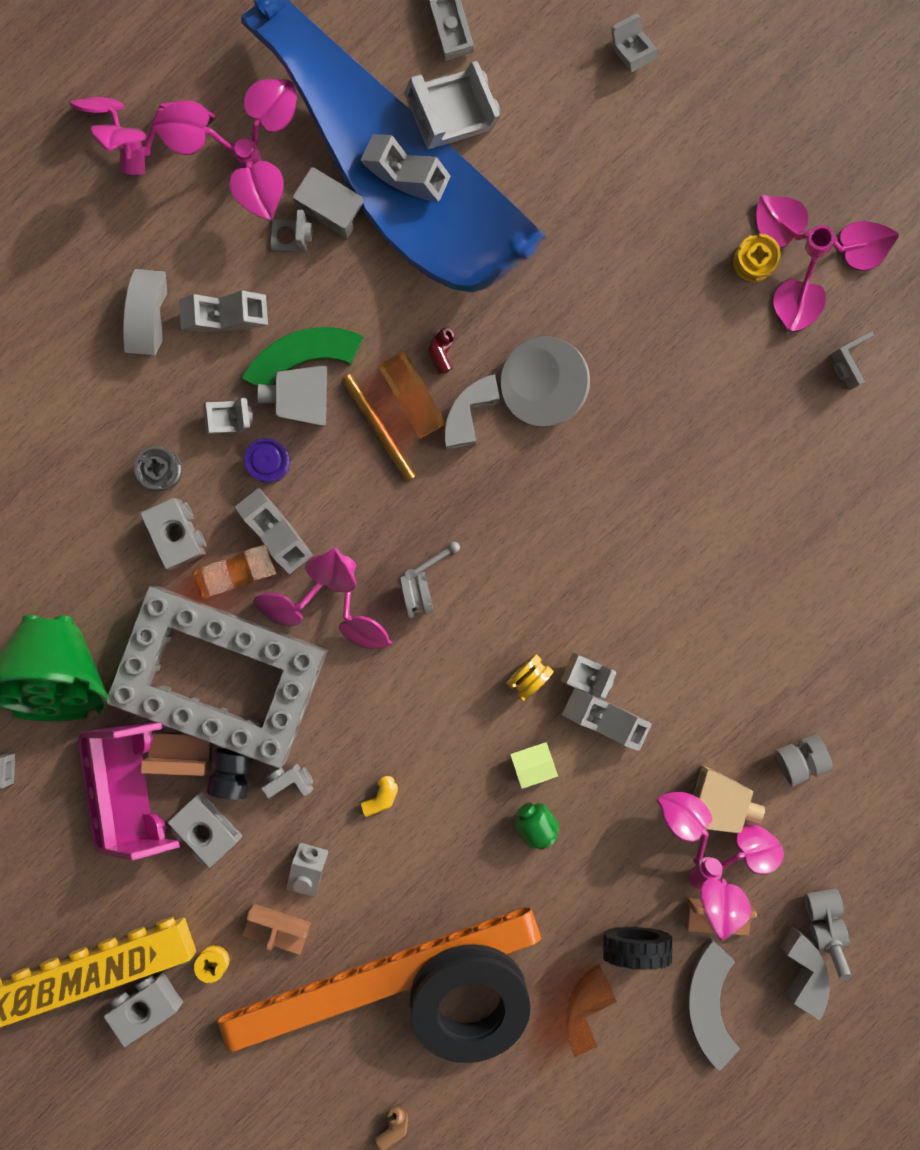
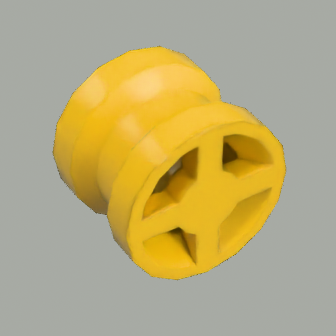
(217, 958)

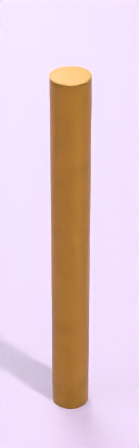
(379, 428)

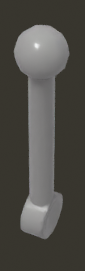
(453, 547)

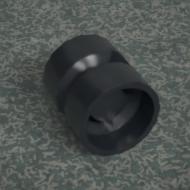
(229, 774)

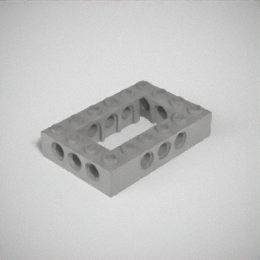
(141, 660)

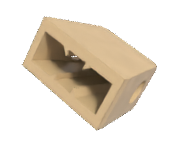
(727, 801)

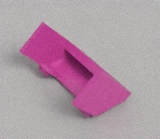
(118, 792)

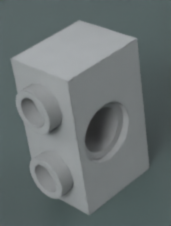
(159, 523)
(203, 812)
(131, 1022)

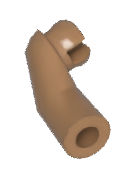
(396, 1128)

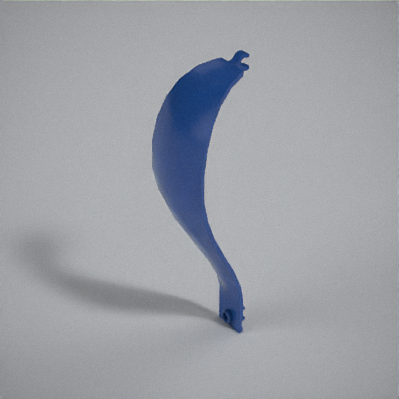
(461, 240)

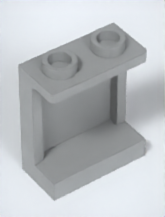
(452, 106)

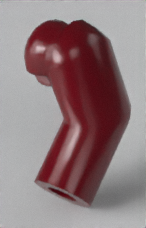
(439, 348)

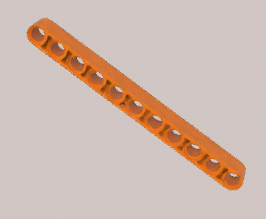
(366, 982)

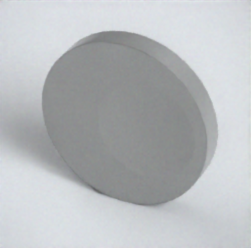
(545, 381)

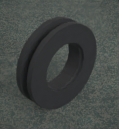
(478, 1039)

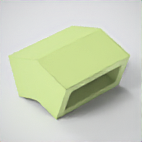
(534, 765)

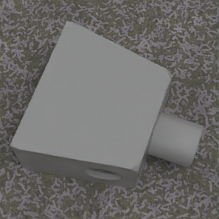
(298, 394)

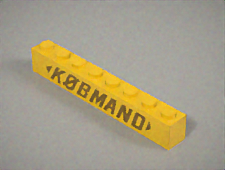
(95, 970)

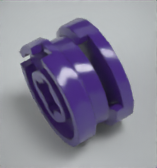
(267, 460)

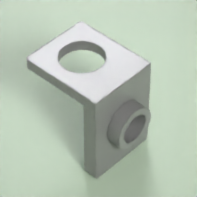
(303, 234)
(845, 365)

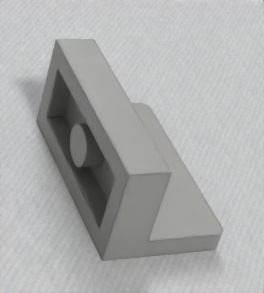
(328, 202)

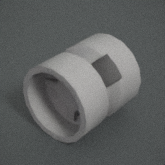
(804, 760)

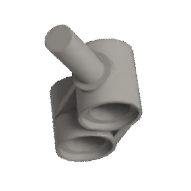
(826, 929)

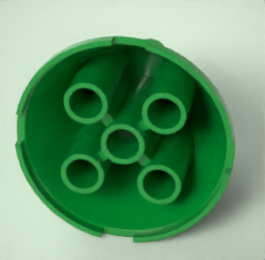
(49, 672)

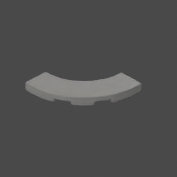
(704, 1004)

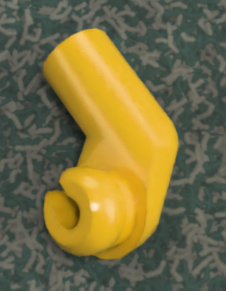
(384, 798)

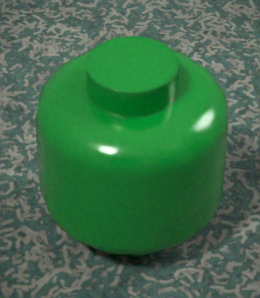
(536, 826)

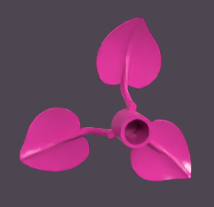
(126, 139)
(257, 183)
(863, 242)
(337, 574)
(723, 904)

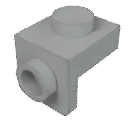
(632, 44)
(227, 417)
(588, 676)
(280, 779)
(307, 870)

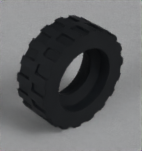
(637, 948)

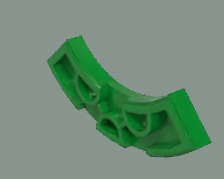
(300, 347)

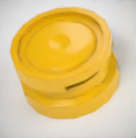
(756, 257)
(532, 679)

